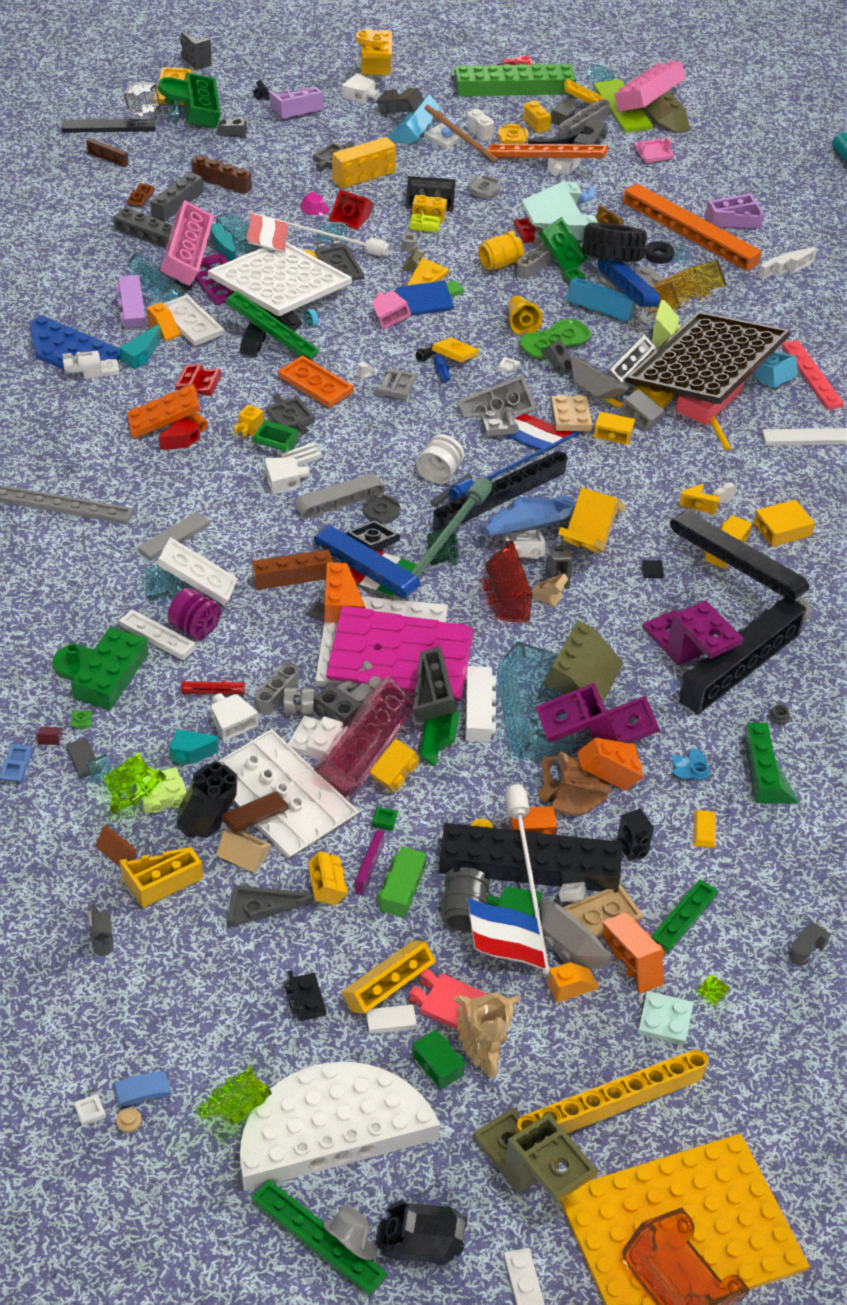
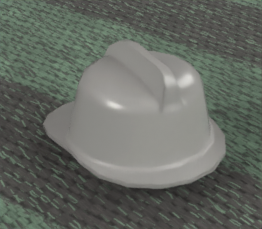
(352, 1231)

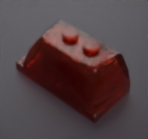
(507, 585)

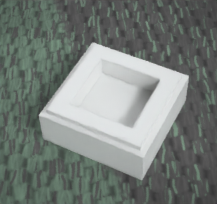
(89, 1110)

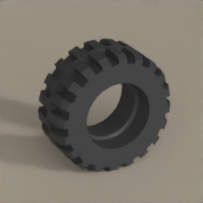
(614, 242)

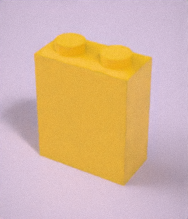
(784, 523)

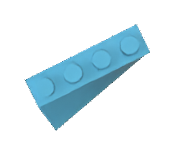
(414, 123)

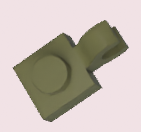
(413, 260)

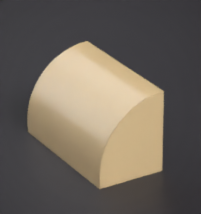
(243, 849)

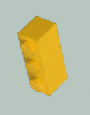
(735, 527)

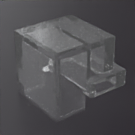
(141, 99)

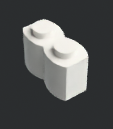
(480, 124)

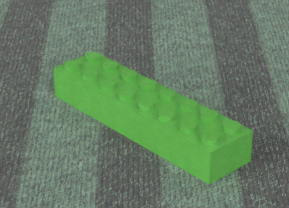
(512, 79)

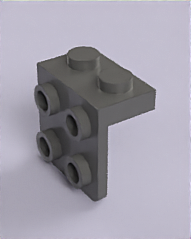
(196, 52)

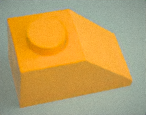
(160, 315)
(570, 981)

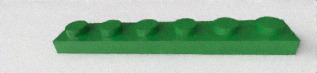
(271, 326)
(311, 1232)

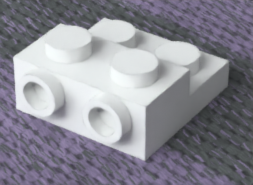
(527, 543)
(315, 736)

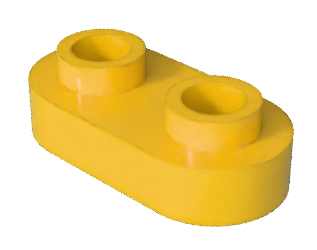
(370, 39)

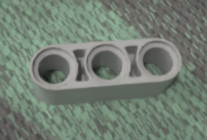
(272, 691)

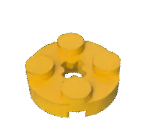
(512, 134)

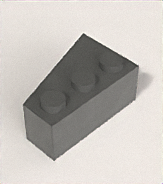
(433, 688)

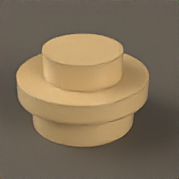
(128, 1120)

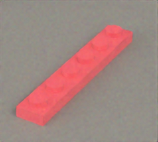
(813, 375)

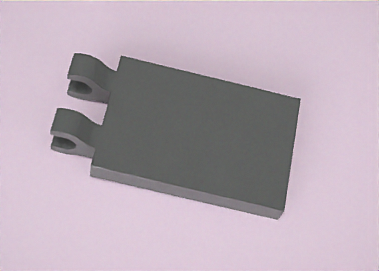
(340, 258)

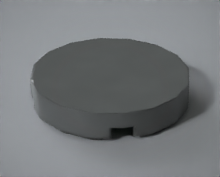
(387, 509)

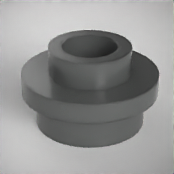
(779, 714)

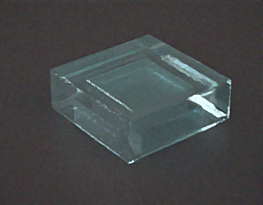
(98, 768)

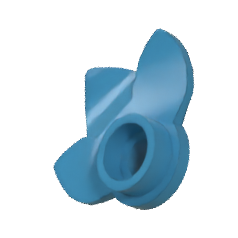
(690, 766)

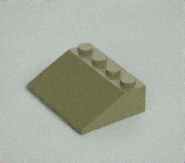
(584, 661)

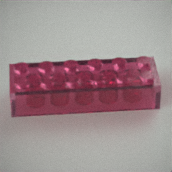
(365, 737)

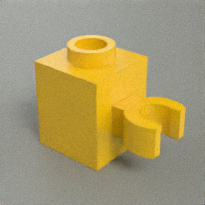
(249, 421)

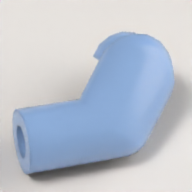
(447, 132)
(589, 195)

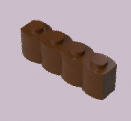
(222, 174)

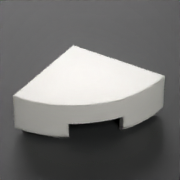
(508, 364)
(365, 370)

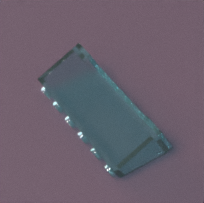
(521, 689)

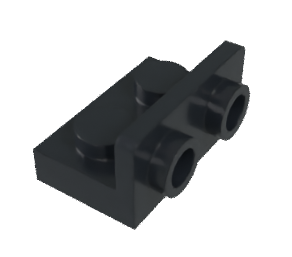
(306, 996)

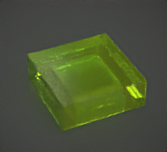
(713, 990)

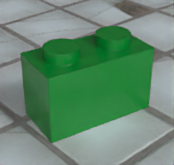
(438, 1059)

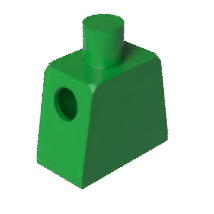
(515, 899)

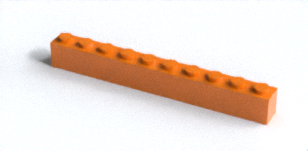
(692, 227)

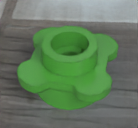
(81, 723)

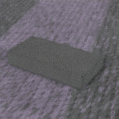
(80, 753)

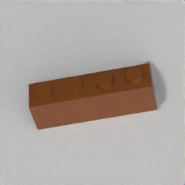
(290, 569)

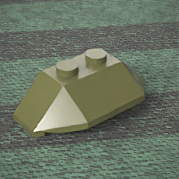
(669, 113)

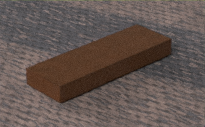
(107, 152)
(254, 812)

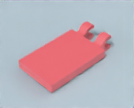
(440, 1001)

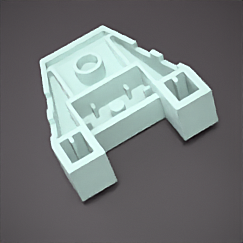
(556, 203)

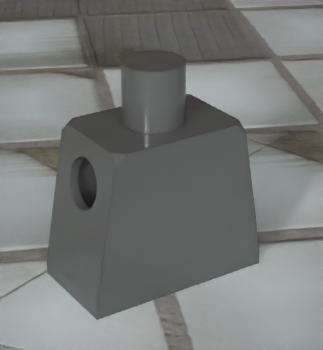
(559, 559)

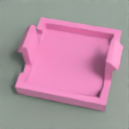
(654, 150)

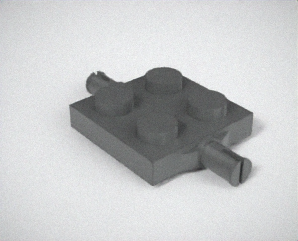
(324, 156)
(290, 413)

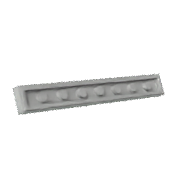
(65, 504)

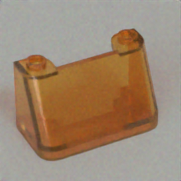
(672, 1267)

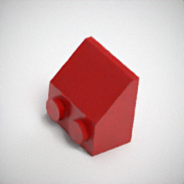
(351, 209)

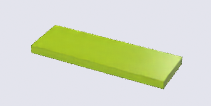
(628, 120)

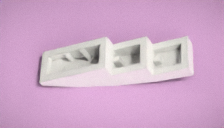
(790, 262)

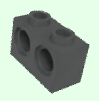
(335, 704)

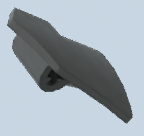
(100, 931)

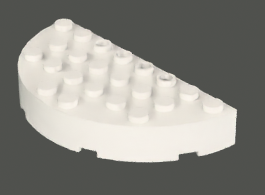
(332, 1119)

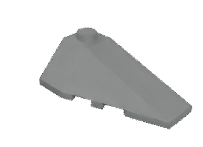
(510, 393)

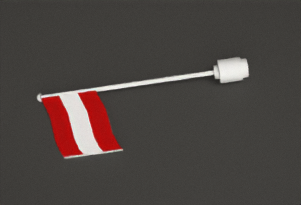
(272, 234)

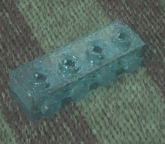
(152, 277)

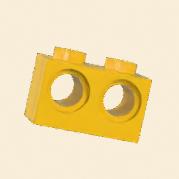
(430, 206)

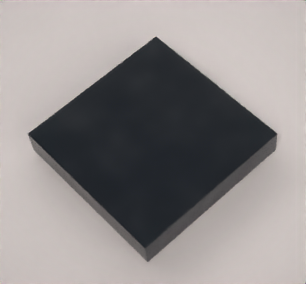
(374, 535)

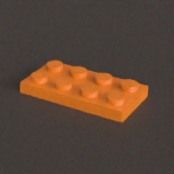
(315, 381)
(163, 411)

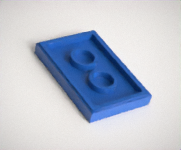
(426, 297)

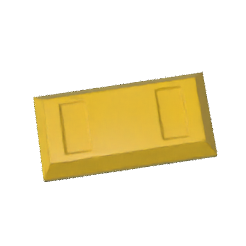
(704, 829)

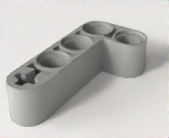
(534, 259)

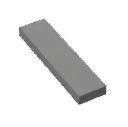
(180, 532)

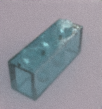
(238, 229)

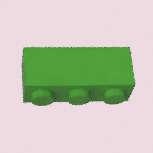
(402, 881)

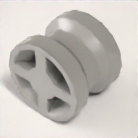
(409, 242)

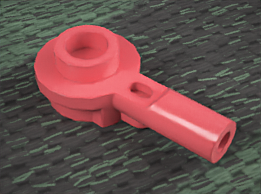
(520, 60)

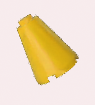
(524, 315)

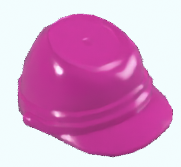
(314, 205)

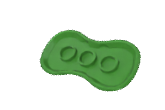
(568, 330)

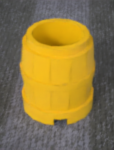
(500, 251)

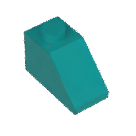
(192, 746)

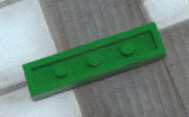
(684, 915)

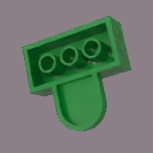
(198, 95)
(102, 672)

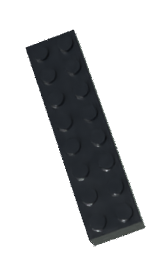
(761, 641)
(552, 857)

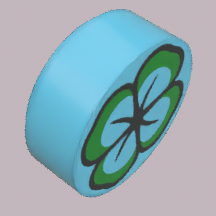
(310, 317)

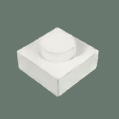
(572, 892)

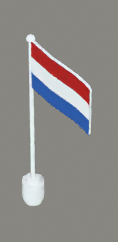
(503, 930)

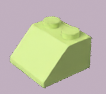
(665, 324)

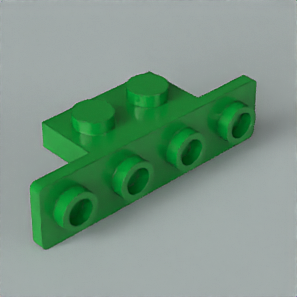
(438, 734)

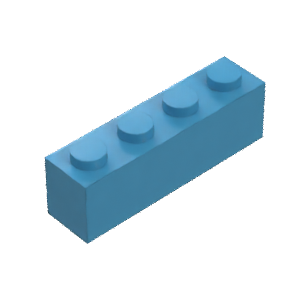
(600, 299)

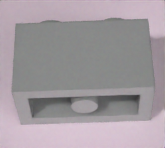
(642, 409)

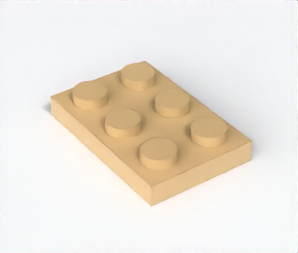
(571, 413)

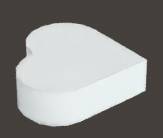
(725, 493)

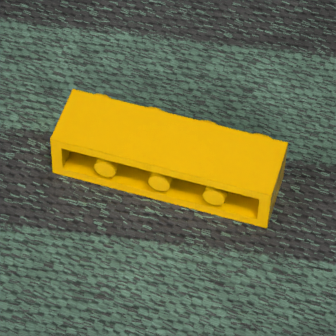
(388, 976)

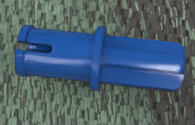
(442, 368)

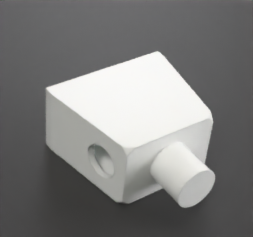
(359, 89)
(562, 165)
(284, 474)
(232, 715)

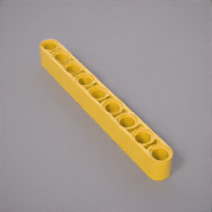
(623, 1093)

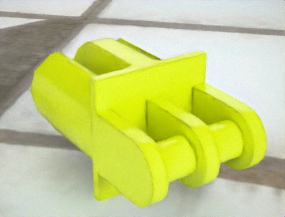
(425, 222)

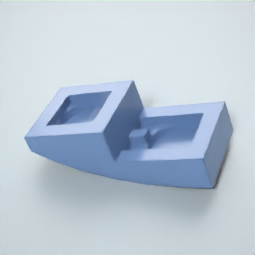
(16, 763)
(141, 1087)

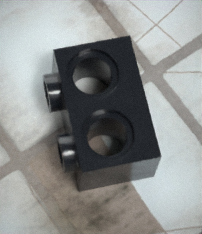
(635, 834)

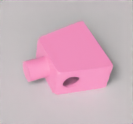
(390, 308)

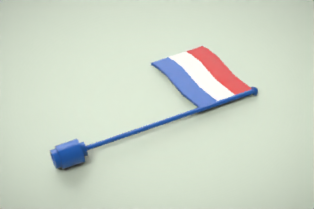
(532, 433)

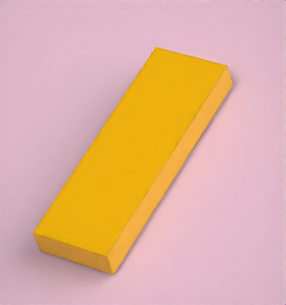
(581, 92)

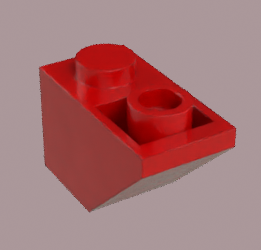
(180, 435)

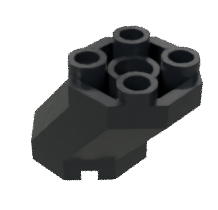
(207, 799)
(421, 1233)

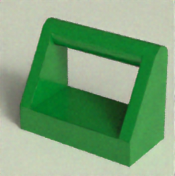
(271, 432)

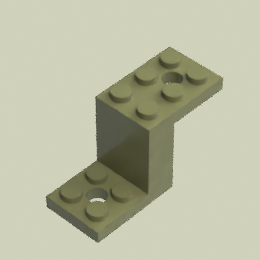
(535, 1154)

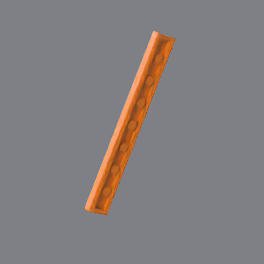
(548, 150)

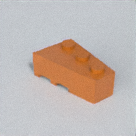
(340, 591)
(612, 762)
(636, 950)

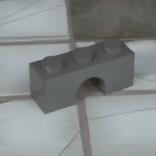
(394, 102)
(593, 133)

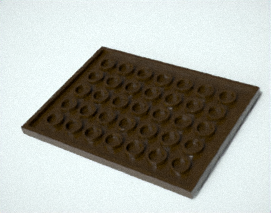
(708, 357)

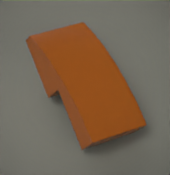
(141, 195)

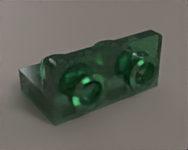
(448, 550)

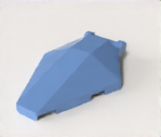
(529, 514)

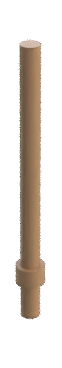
(438, 116)

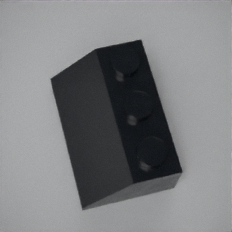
(431, 188)

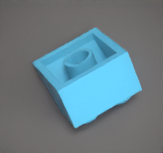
(777, 369)

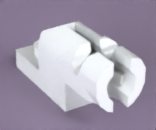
(89, 364)

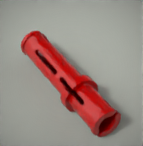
(203, 687)

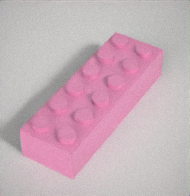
(649, 85)
(186, 243)

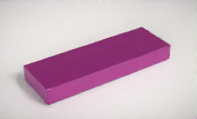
(369, 862)

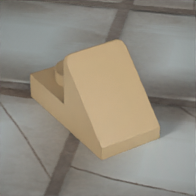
(550, 589)

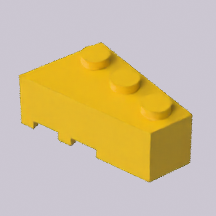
(161, 875)

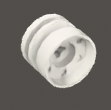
(440, 459)

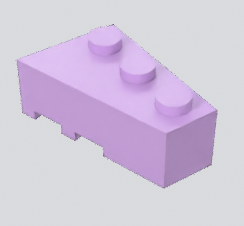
(296, 103)
(735, 211)
(131, 301)

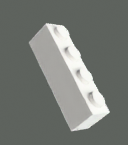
(479, 704)

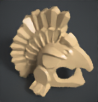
(484, 1026)

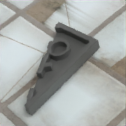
(255, 903)

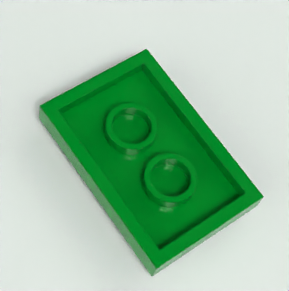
(563, 245)

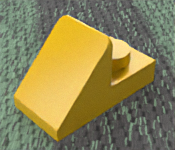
(695, 499)

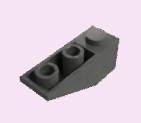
(563, 110)

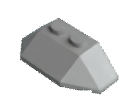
(631, 359)
(595, 380)
(571, 938)

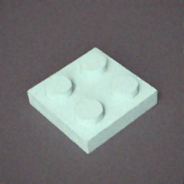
(665, 1018)

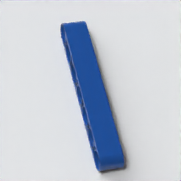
(629, 282)
(367, 561)

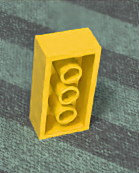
(363, 162)

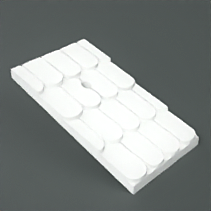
(314, 805)

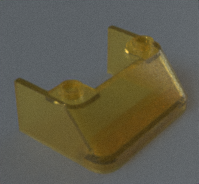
(689, 283)

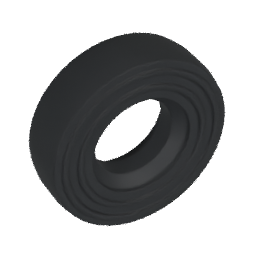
(659, 246)

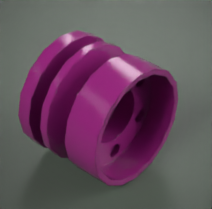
(194, 613)

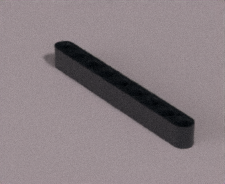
(506, 488)
(740, 555)

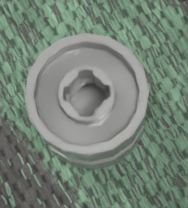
(306, 701)

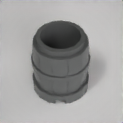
(458, 887)

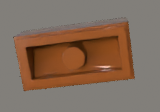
(114, 846)

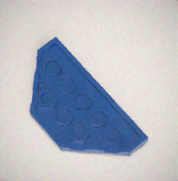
(54, 339)

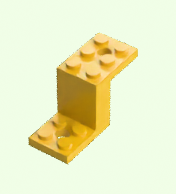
(377, 60)
(591, 520)

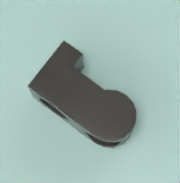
(232, 126)
(558, 357)
(810, 938)

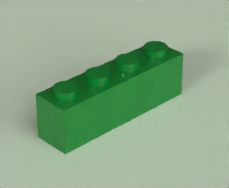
(765, 772)

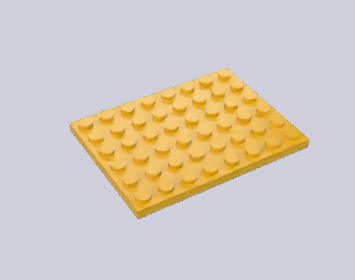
(720, 1189)

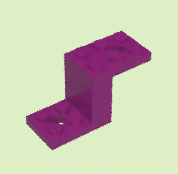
(693, 633)
(586, 710)

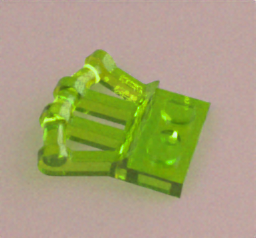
(125, 776)
(241, 1102)

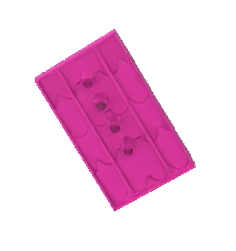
(394, 648)

